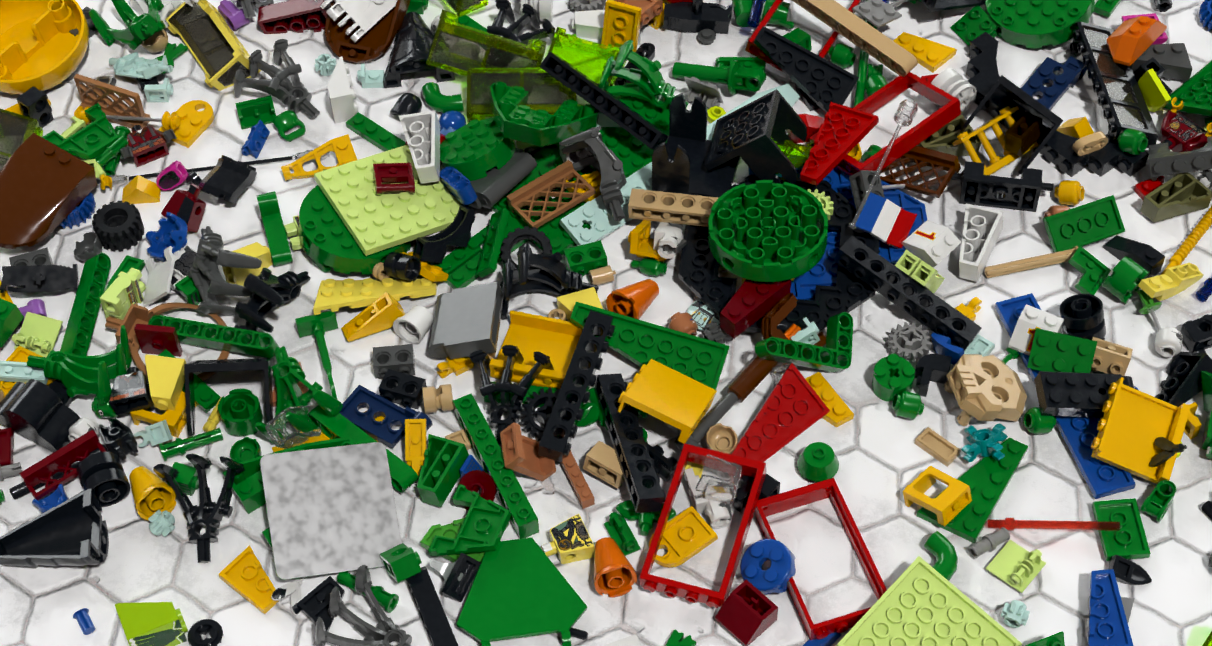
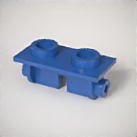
(257, 139)

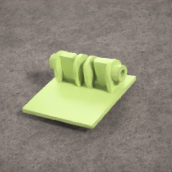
(38, 334)
(1016, 565)

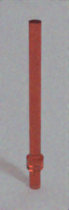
(1011, 524)

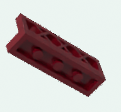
(60, 462)

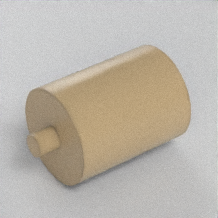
(601, 275)

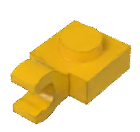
(970, 310)
(457, 366)

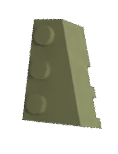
(944, 137)
(1175, 198)

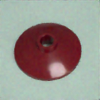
(479, 479)

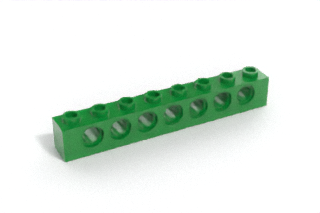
(492, 461)

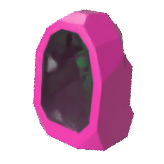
(171, 176)

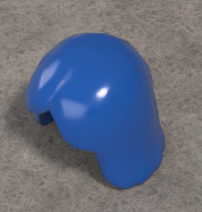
(52, 500)

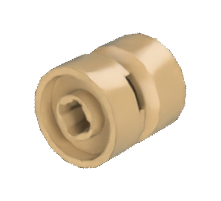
(438, 398)

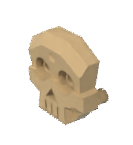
(985, 389)

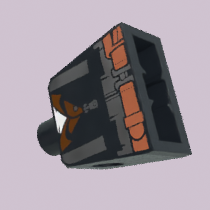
(130, 392)

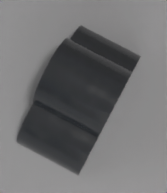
(37, 414)

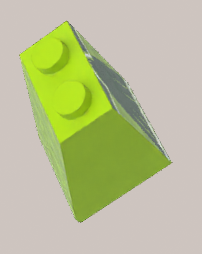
(152, 623)

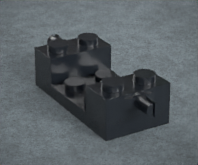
(983, 189)

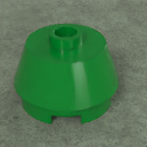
(818, 462)

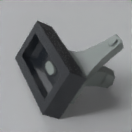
(457, 575)

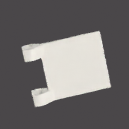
(159, 276)

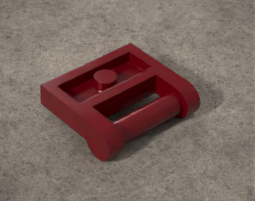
(393, 173)

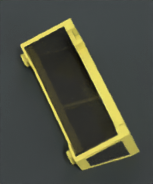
(210, 42)

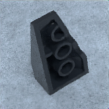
(1184, 377)

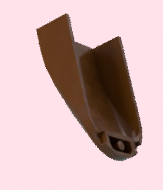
(373, 43)
(39, 191)

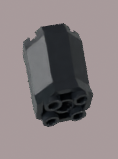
(228, 179)

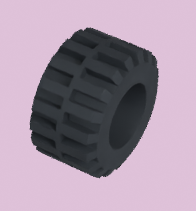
(129, 225)

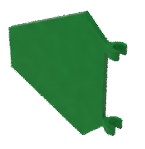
(519, 596)

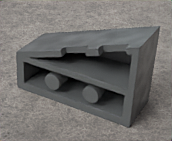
(1171, 57)

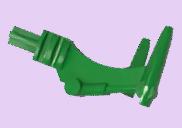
(139, 27)
(647, 81)
(86, 373)
(287, 375)

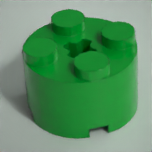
(1125, 279)
(892, 376)
(240, 412)

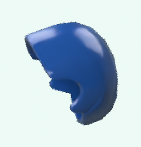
(452, 118)

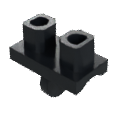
(662, 465)

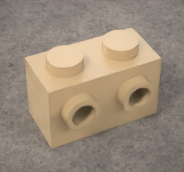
(1111, 357)
(603, 463)

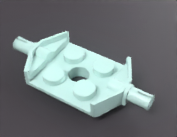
(136, 67)

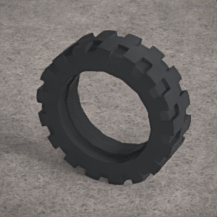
(522, 234)

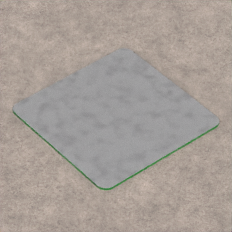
(329, 509)

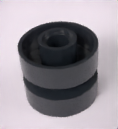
(1083, 316)
(105, 476)

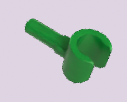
(1012, 354)

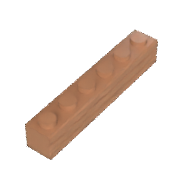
(577, 481)

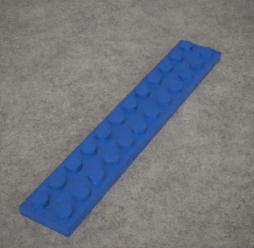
(1076, 431)

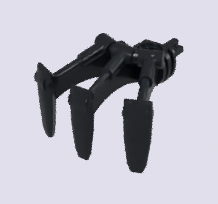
(512, 30)
(538, 274)
(267, 294)
(505, 386)
(206, 506)

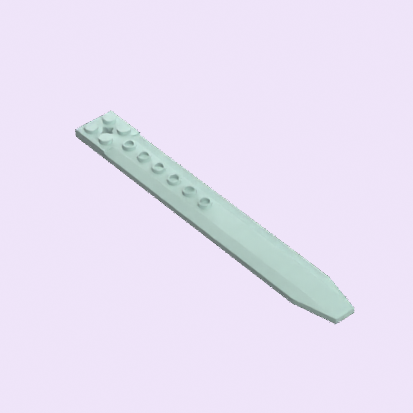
(602, 220)

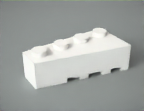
(423, 139)
(979, 238)

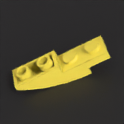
(1171, 282)

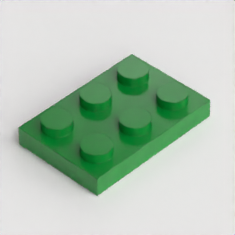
(1061, 352)
(1131, 539)

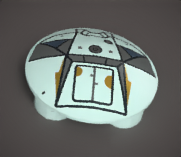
(702, 314)

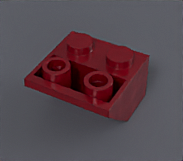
(747, 613)

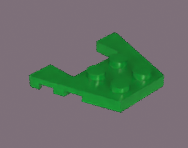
(90, 140)
(481, 527)

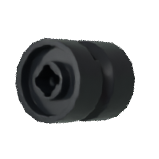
(402, 266)

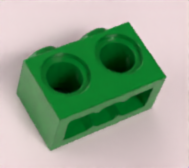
(585, 257)

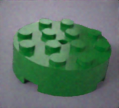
(476, 149)

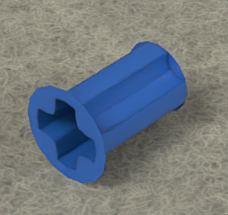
(84, 621)

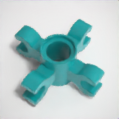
(984, 442)

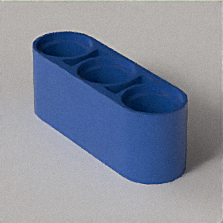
(458, 185)

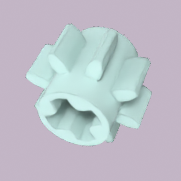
(325, 64)
(161, 523)
(1015, 614)

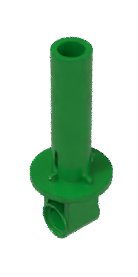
(735, 77)

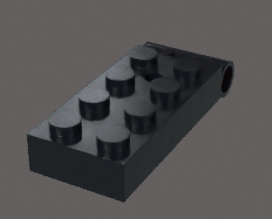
(1074, 393)

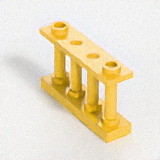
(995, 161)

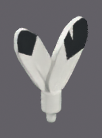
(290, 589)

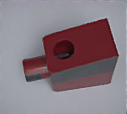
(187, 207)

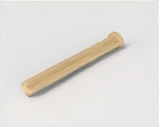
(1029, 263)

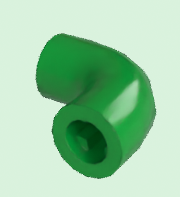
(440, 102)
(944, 553)

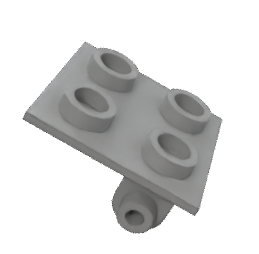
(707, 92)

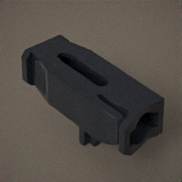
(697, 16)
(39, 278)

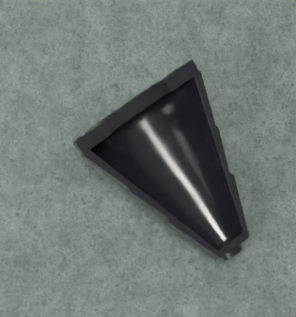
(411, 52)
(60, 536)

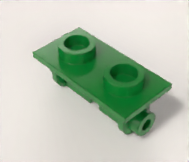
(621, 533)

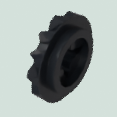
(203, 627)

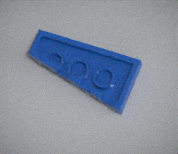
(1106, 612)

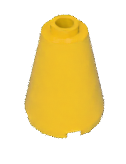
(150, 493)

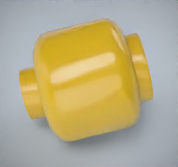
(1069, 192)

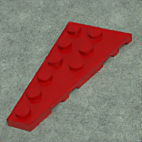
(835, 139)
(783, 417)

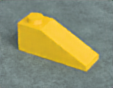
(374, 318)

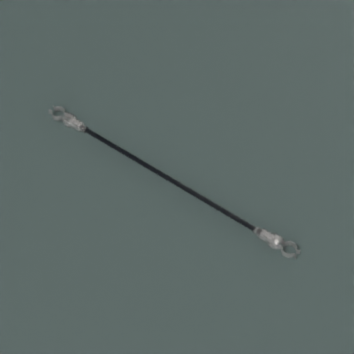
(123, 179)

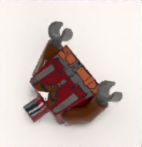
(147, 144)

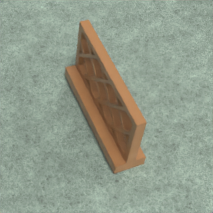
(109, 107)
(543, 187)

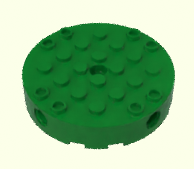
(1038, 21)
(767, 231)
(330, 241)

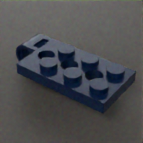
(1072, 72)
(379, 406)

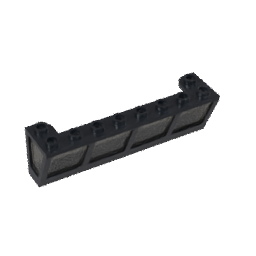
(1113, 83)

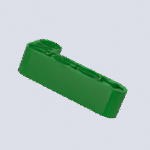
(274, 228)

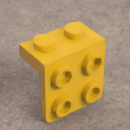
(640, 242)

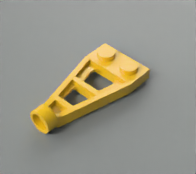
(340, 146)

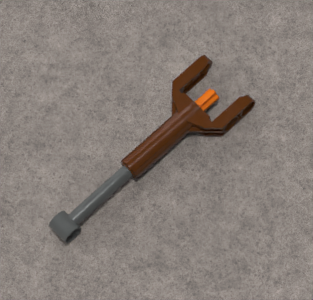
(754, 372)

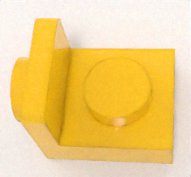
(1193, 423)

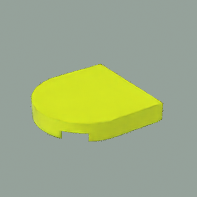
(1153, 91)

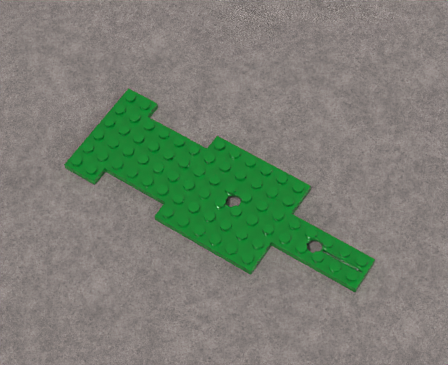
(624, 145)

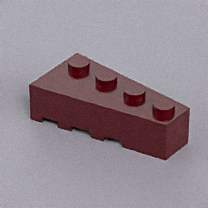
(292, 16)
(750, 304)

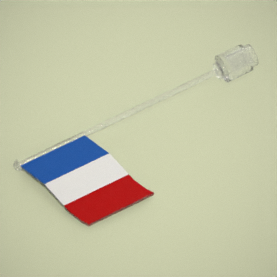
(877, 214)

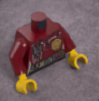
(1182, 132)

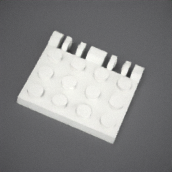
(362, 12)

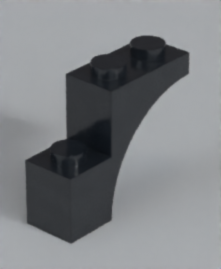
(456, 234)

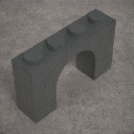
(1167, 162)

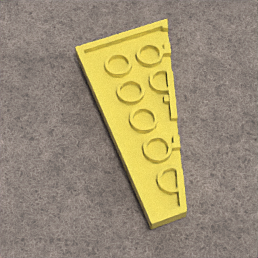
(362, 293)

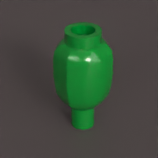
(650, 266)

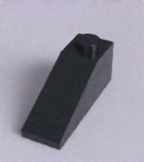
(1139, 252)

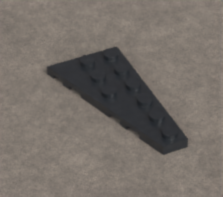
(813, 74)

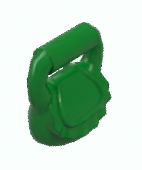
(287, 121)

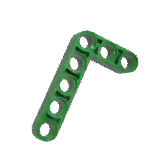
(812, 353)

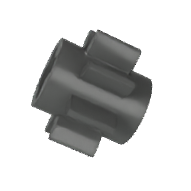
(714, 333)

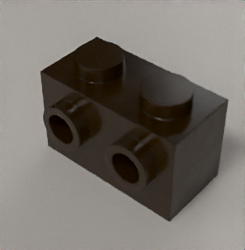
(1023, 134)

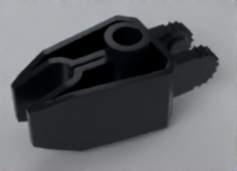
(118, 438)

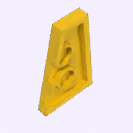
(928, 53)
(839, 411)
(250, 580)

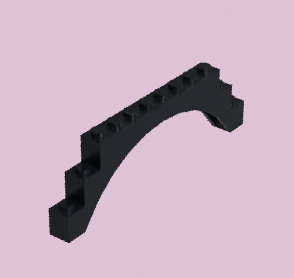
(1058, 149)

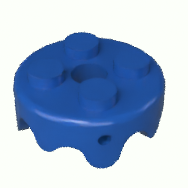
(171, 233)
(781, 569)

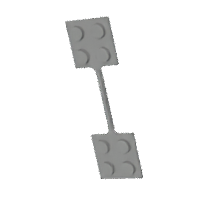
(878, 11)

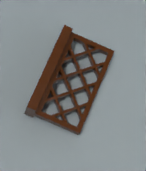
(924, 157)

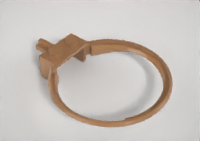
(141, 315)

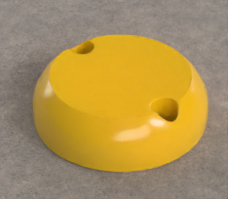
(38, 43)

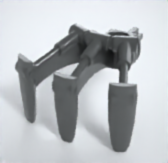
(285, 91)
(604, 162)
(207, 275)
(381, 635)

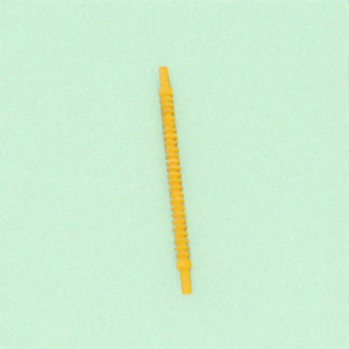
(1191, 240)

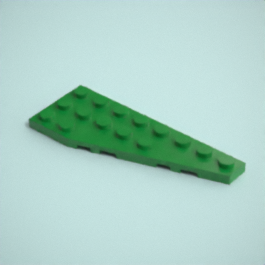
(645, 341)

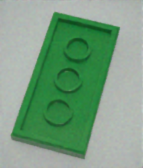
(1084, 224)

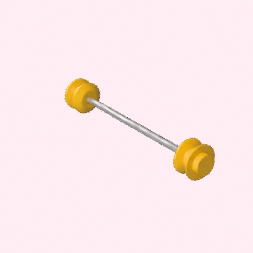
(167, 120)

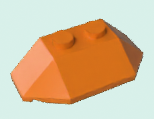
(1133, 39)

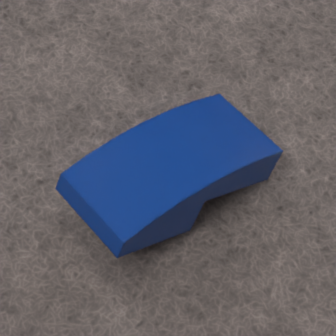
(943, 346)

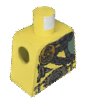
(570, 541)

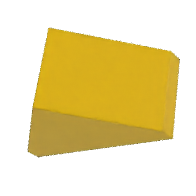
(1076, 127)
(141, 191)

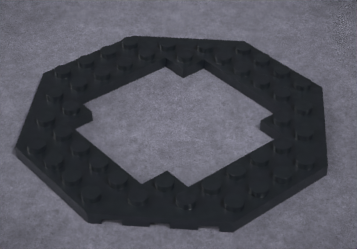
(700, 269)

